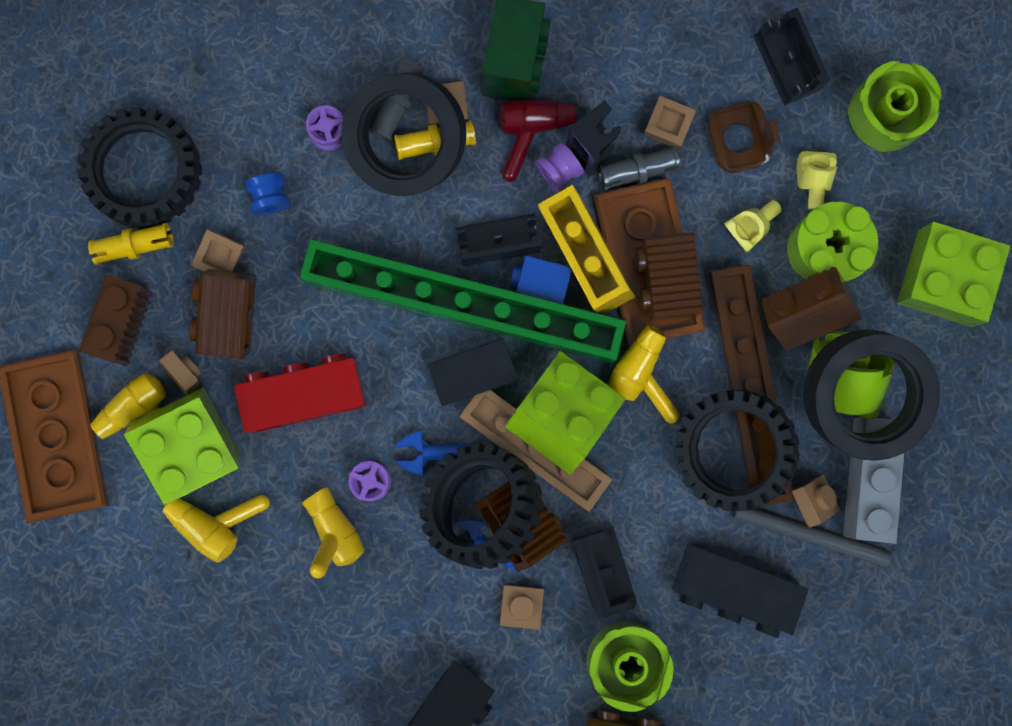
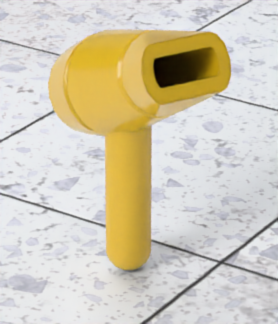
(635, 370)
(129, 404)
(209, 533)
(337, 534)

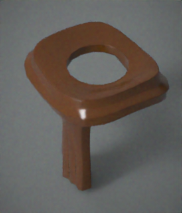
(764, 135)

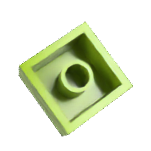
(953, 274)
(565, 413)
(183, 446)

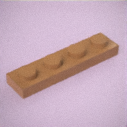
(490, 415)

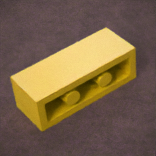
(586, 250)

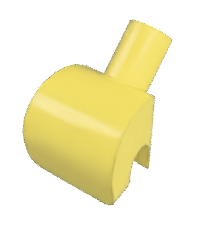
(816, 174)
(753, 224)

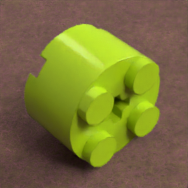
(914, 94)
(845, 226)
(862, 385)
(642, 684)

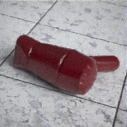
(526, 118)

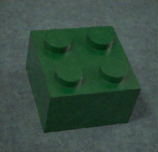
(513, 48)

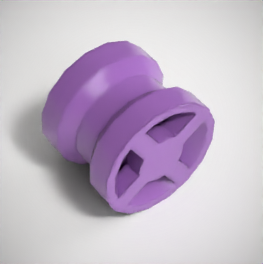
(325, 119)
(559, 167)
(363, 478)

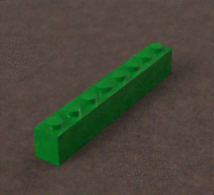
(462, 302)

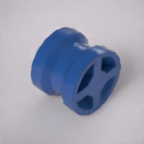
(267, 193)

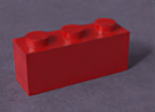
(300, 394)

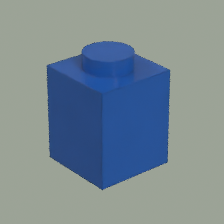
(541, 279)

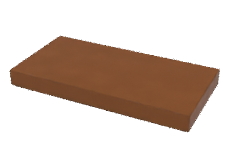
(624, 222)
(53, 436)

